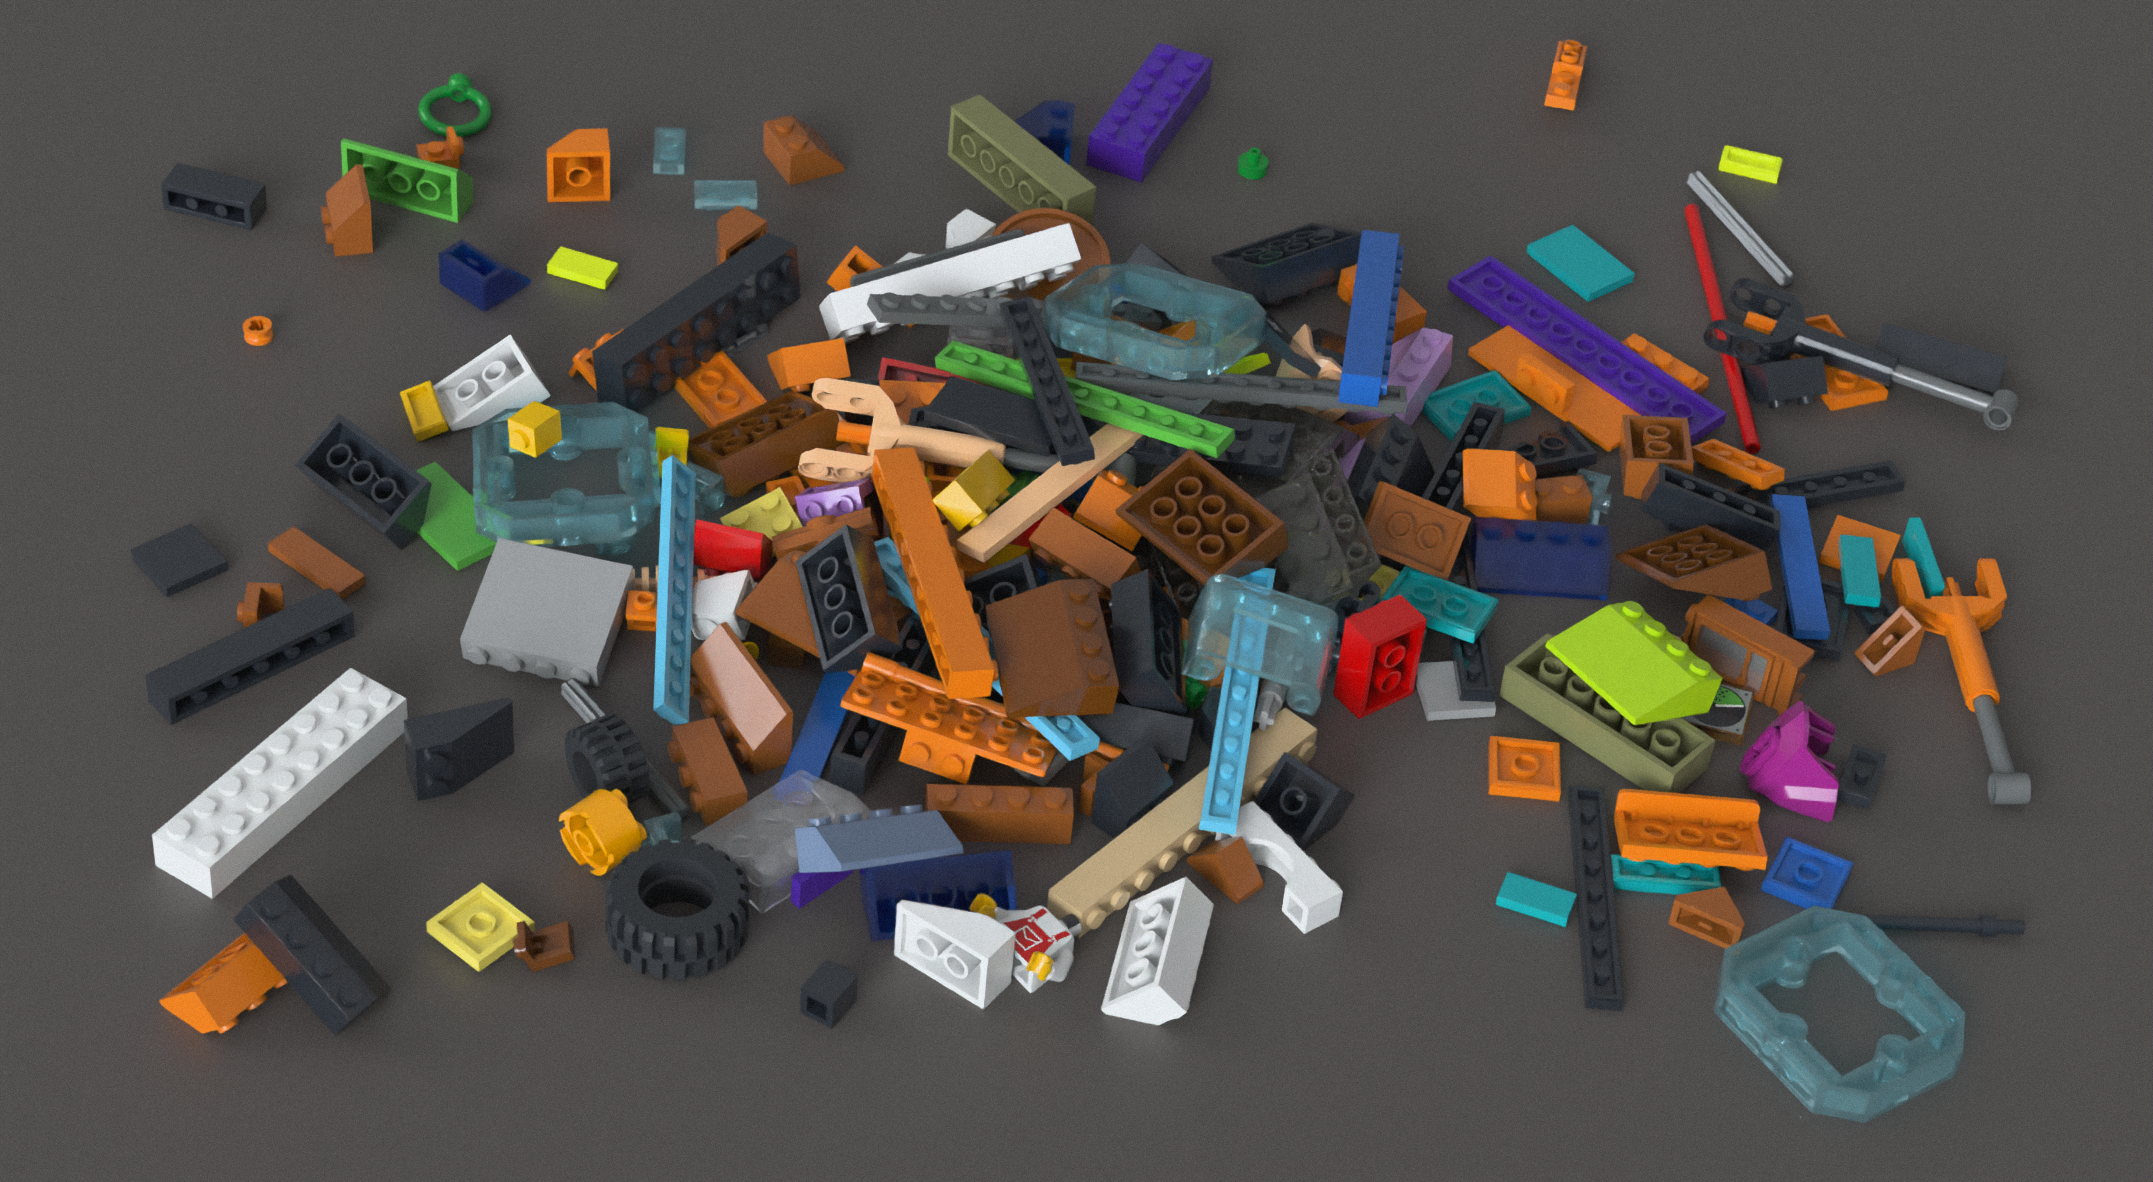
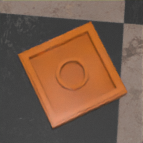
(1884, 543)
(1524, 768)

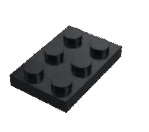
(1837, 616)

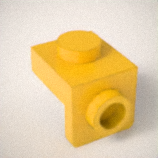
(671, 442)

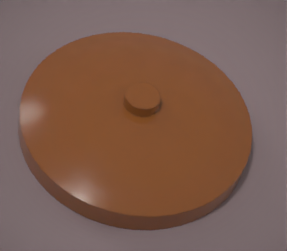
(1088, 241)

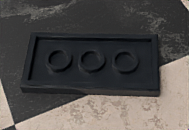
(990, 415)

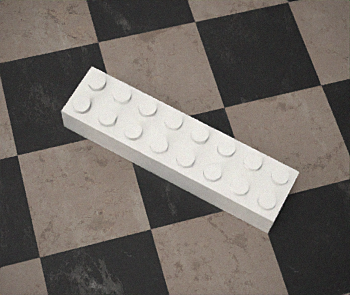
(976, 273)
(280, 783)

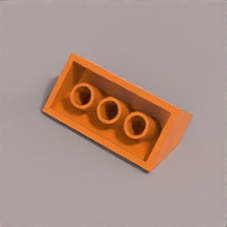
(224, 987)

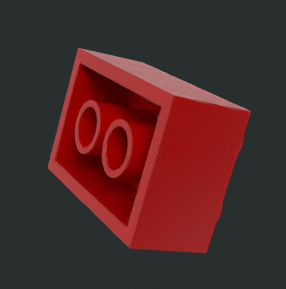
(1379, 656)

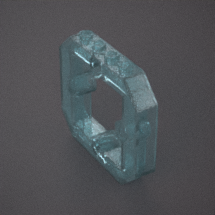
(1225, 330)
(568, 514)
(1898, 1067)

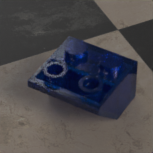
(478, 275)

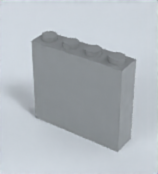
(547, 612)

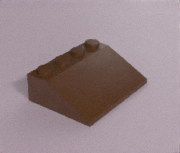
(764, 441)
(1205, 521)
(1703, 563)
(1053, 651)

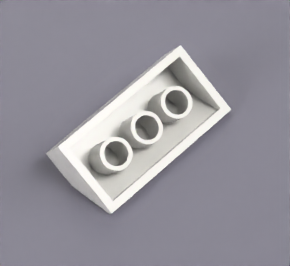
(1159, 954)

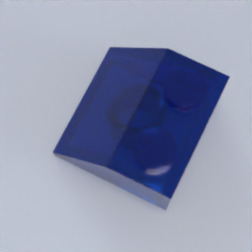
(1051, 125)

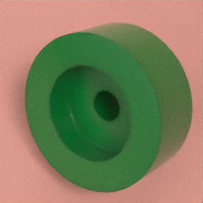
(1252, 164)

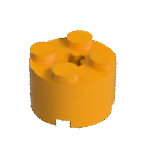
(601, 830)

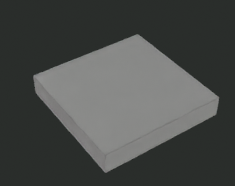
(1440, 695)

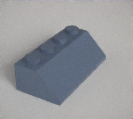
(874, 840)

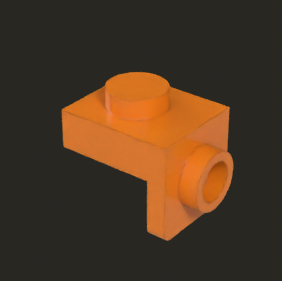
(641, 610)

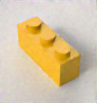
(975, 492)

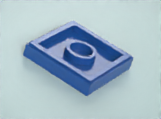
(1806, 875)

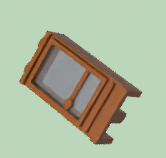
(1747, 652)

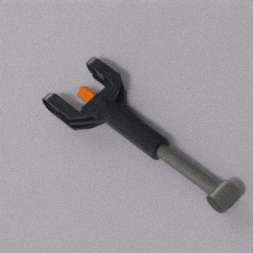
(1785, 333)

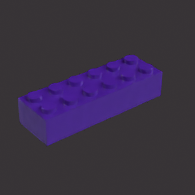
(1149, 112)

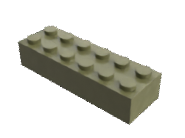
(1015, 162)
(1651, 755)

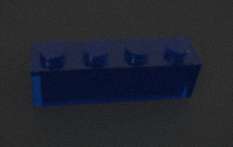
(1541, 558)
(936, 881)

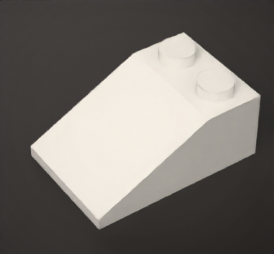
(488, 385)
(956, 949)

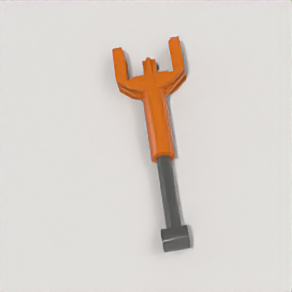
(1961, 622)

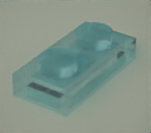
(725, 194)

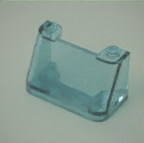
(1263, 636)

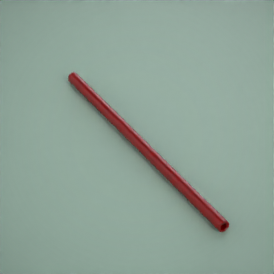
(1718, 312)

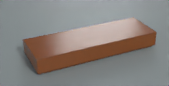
(316, 563)

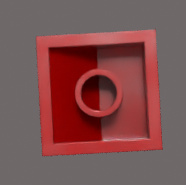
(731, 549)

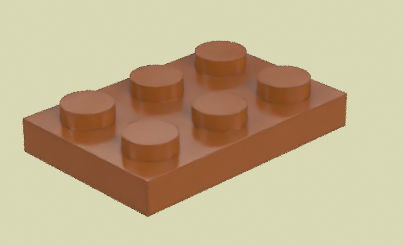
(1415, 530)

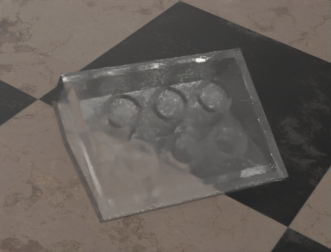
(763, 832)

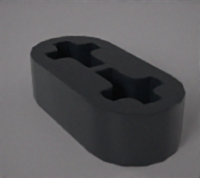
(1353, 604)

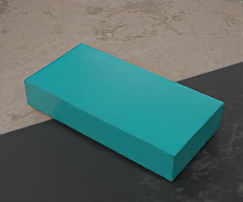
(1536, 899)

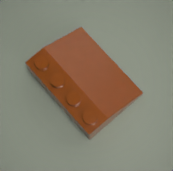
(781, 608)

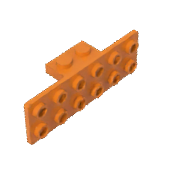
(1553, 385)
(945, 734)

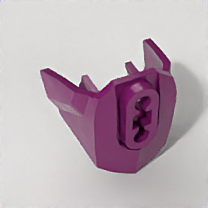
(1786, 766)

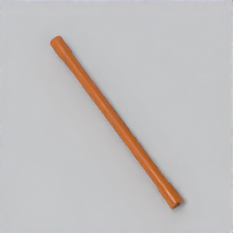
(894, 672)

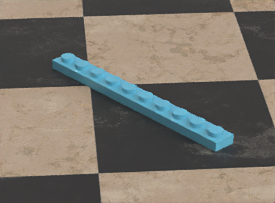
(675, 592)
(1065, 732)
(1231, 739)

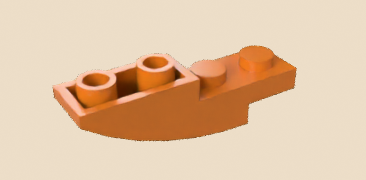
(1566, 75)

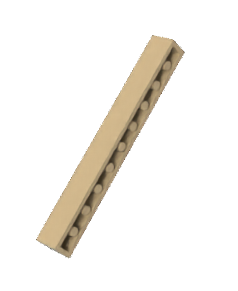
(1169, 831)

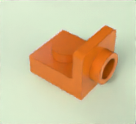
(443, 152)

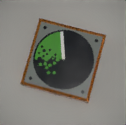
(1727, 714)

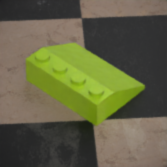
(1637, 664)

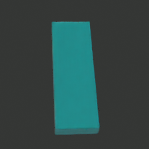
(1920, 551)
(1859, 570)
(1662, 877)

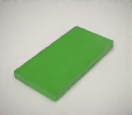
(451, 521)

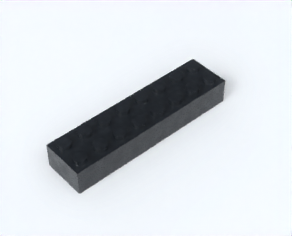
(697, 323)

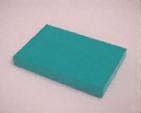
(1580, 263)
(1451, 404)
(1444, 604)

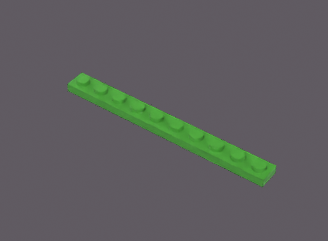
(1092, 401)

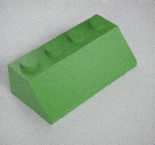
(410, 181)

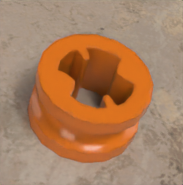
(259, 337)

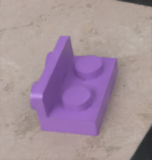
(832, 499)

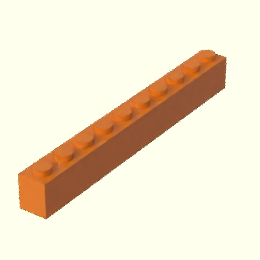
(933, 574)

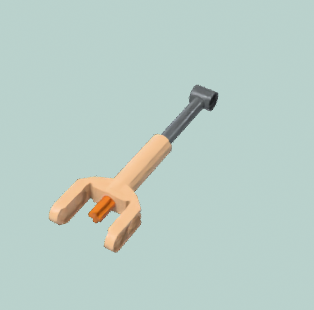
(891, 432)

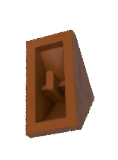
(1892, 644)
(1228, 868)
(1709, 916)

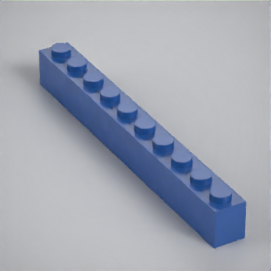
(1371, 319)

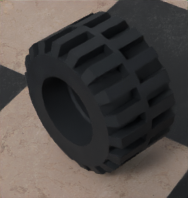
(607, 758)

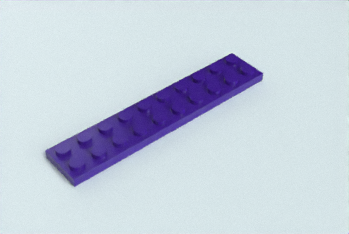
(1582, 345)

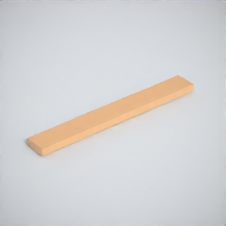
(1043, 494)

